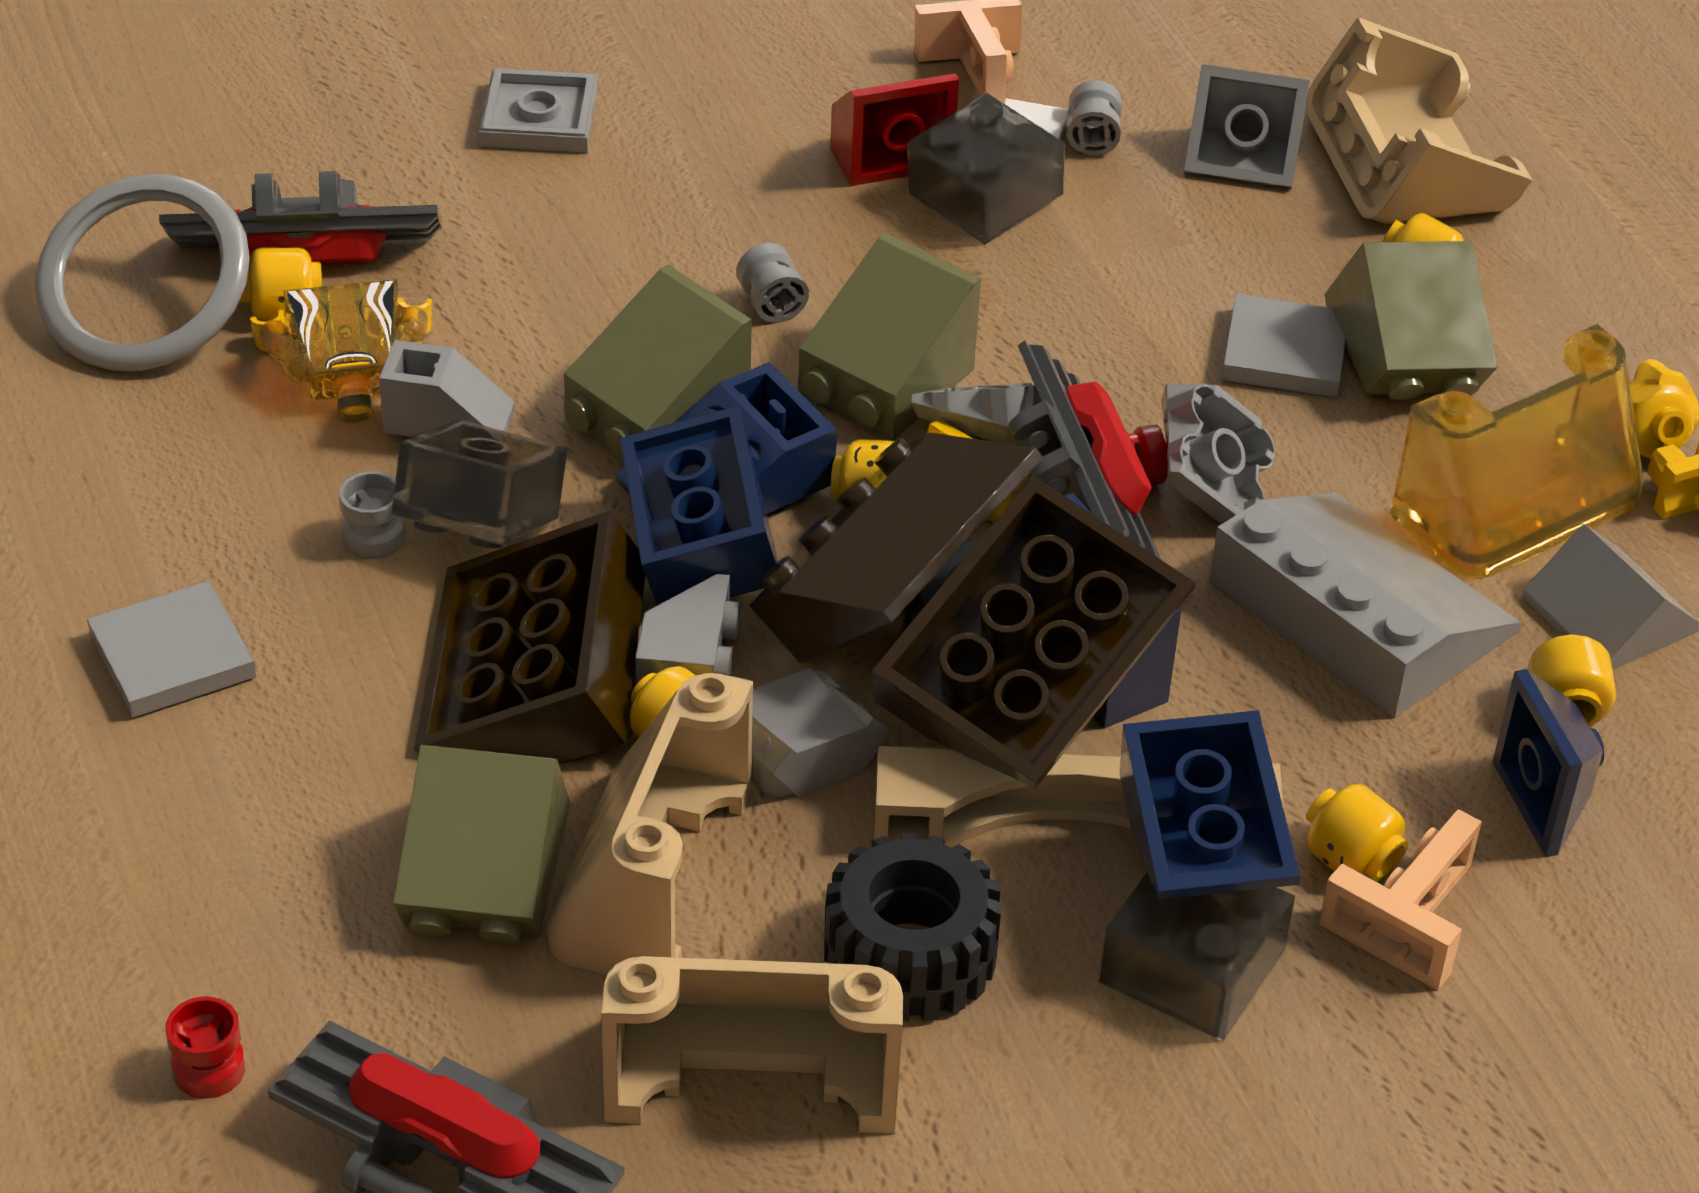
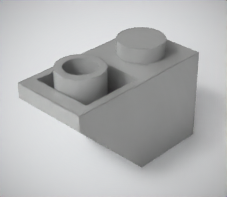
(434, 386)
(690, 631)

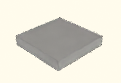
(539, 110)
(1284, 346)
(171, 648)

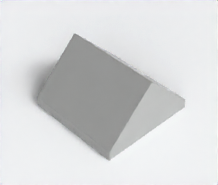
(1246, 126)
(1605, 595)

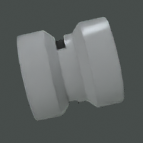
(1094, 118)
(772, 282)
(367, 523)

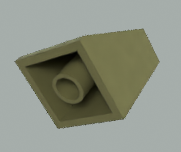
(1414, 318)
(890, 333)
(655, 360)
(481, 843)

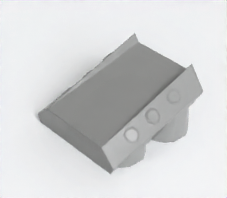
(979, 409)
(1214, 449)
(809, 734)

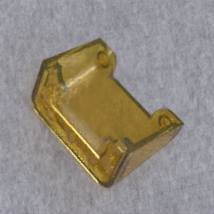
(1527, 476)

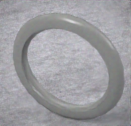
(194, 333)

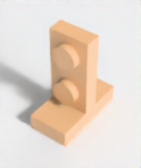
(977, 33)
(1398, 917)

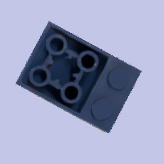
(786, 434)

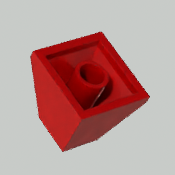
(877, 122)

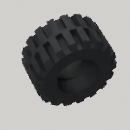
(921, 886)

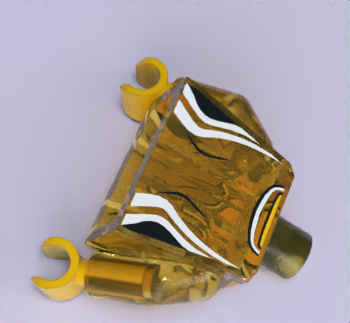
(341, 339)

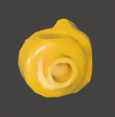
(1663, 407)

